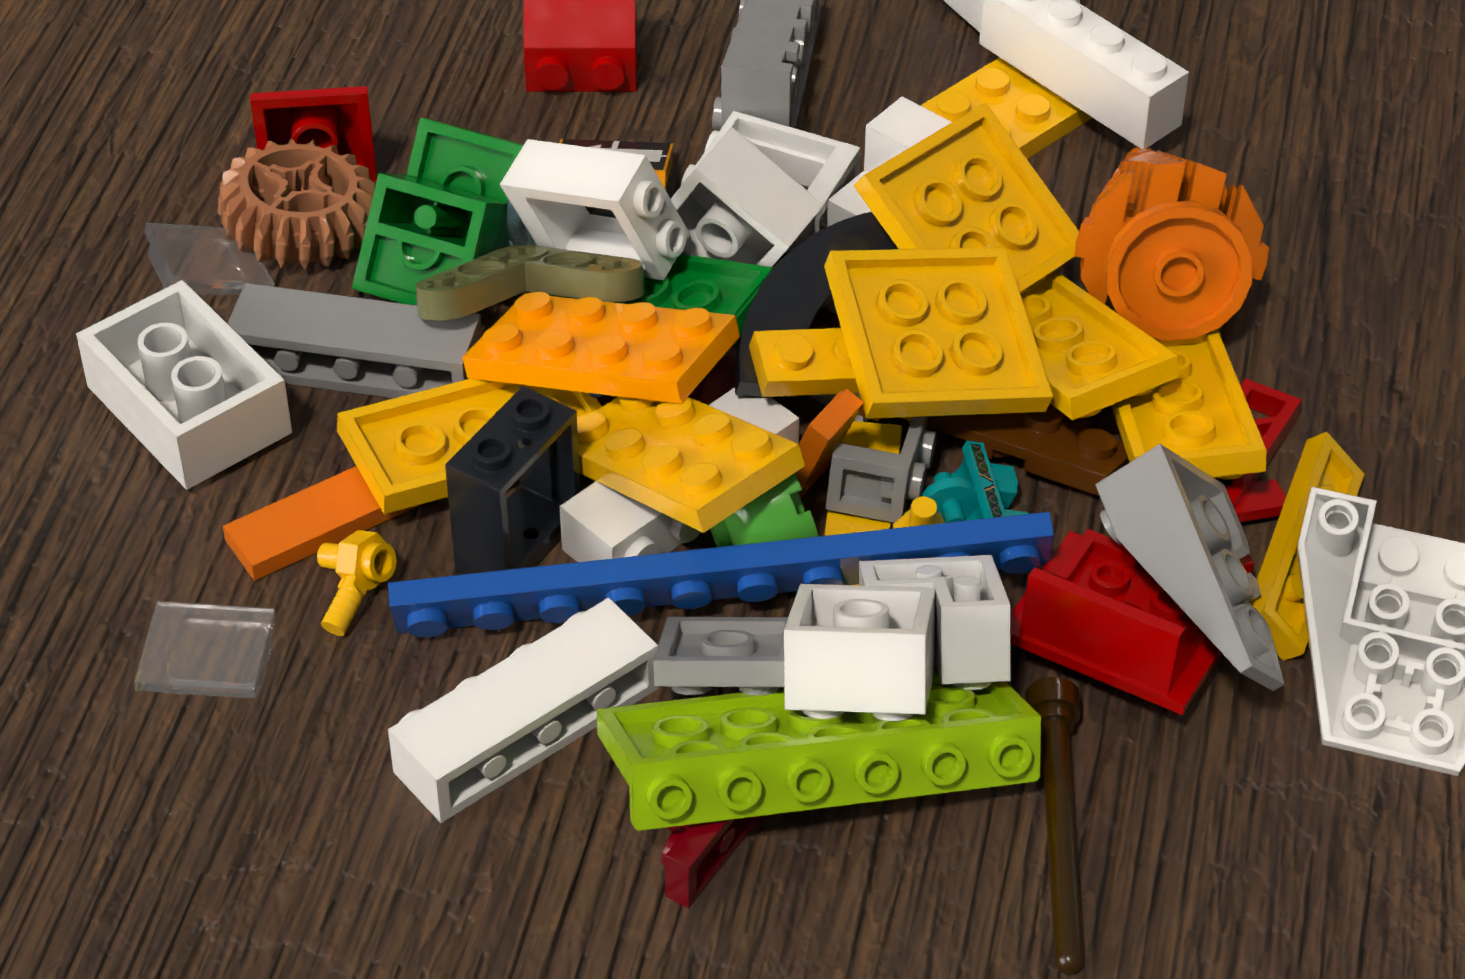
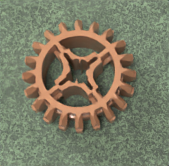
(296, 203)

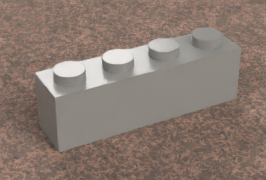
(352, 341)

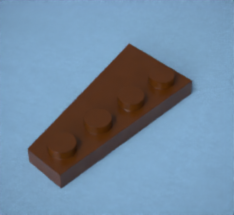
(1045, 441)

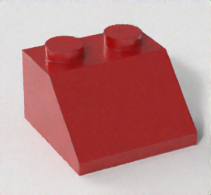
(580, 45)

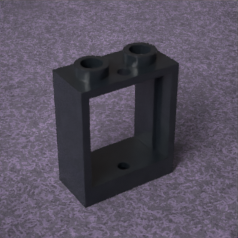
(526, 441)

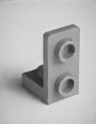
(877, 481)

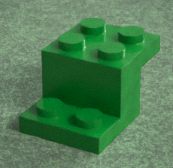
(436, 213)

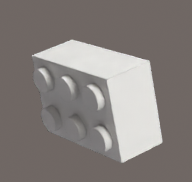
(185, 384)

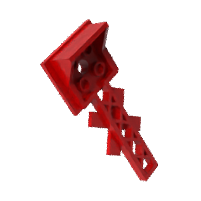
(1112, 619)

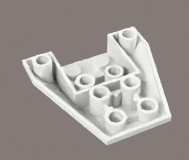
(1384, 634)

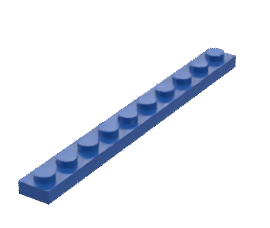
(702, 575)

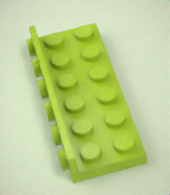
(756, 759)

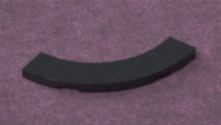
(800, 288)

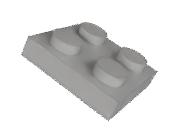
(721, 653)

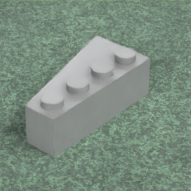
(768, 61)

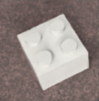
(742, 205)
(860, 650)

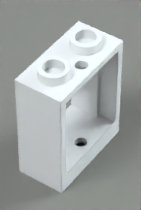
(806, 157)
(555, 183)

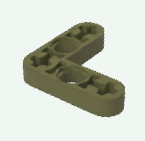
(527, 268)

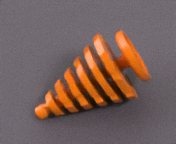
(1171, 245)

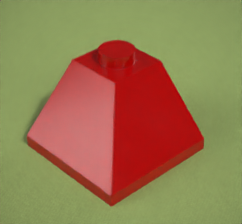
(325, 115)

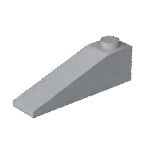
(1192, 544)

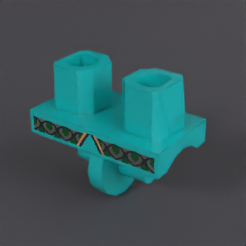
(975, 488)

